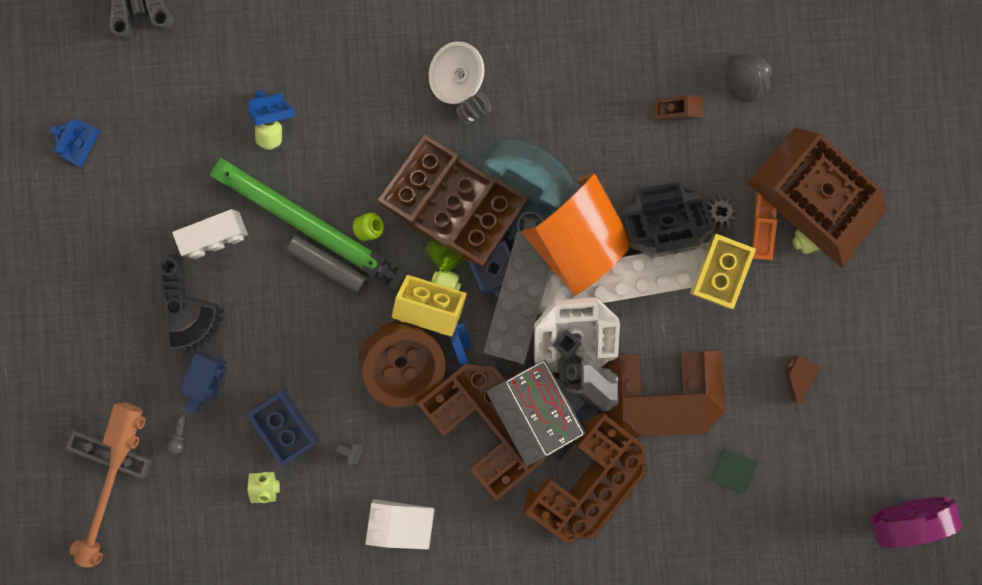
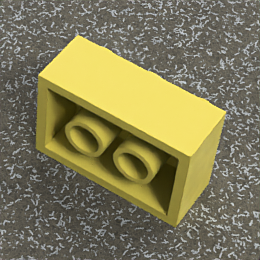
(722, 271)
(429, 305)

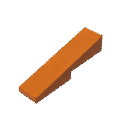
(764, 229)

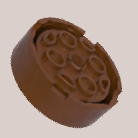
(414, 378)

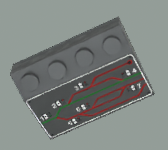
(535, 412)

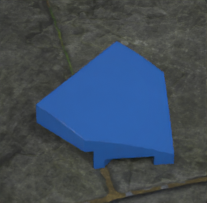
(269, 108)
(74, 140)
(460, 343)

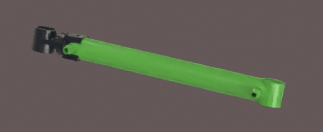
(308, 223)

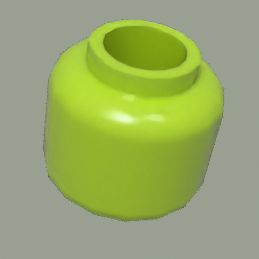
(368, 226)

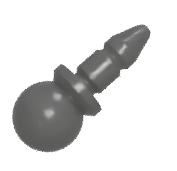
(176, 445)

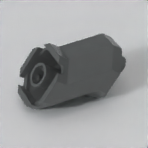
(589, 381)

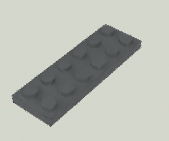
(518, 302)

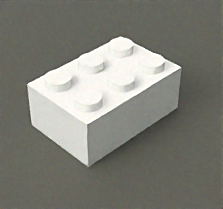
(210, 234)

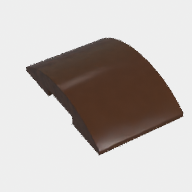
(452, 201)

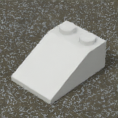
(399, 525)

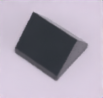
(566, 344)

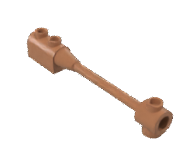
(121, 438)

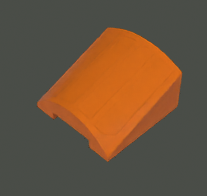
(581, 237)

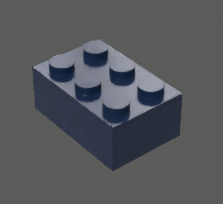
(282, 428)

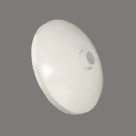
(447, 72)

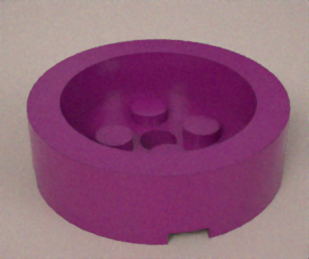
(916, 522)

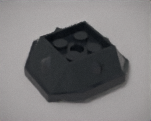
(667, 220)

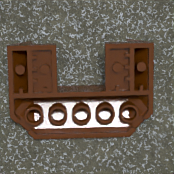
(456, 400)
(669, 414)
(601, 488)

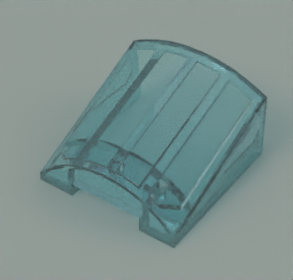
(534, 167)

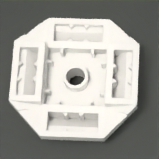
(586, 320)

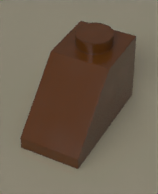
(678, 108)
(800, 377)

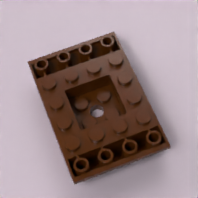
(794, 186)

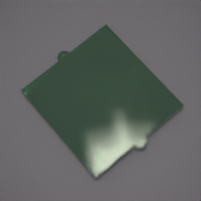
(734, 470)

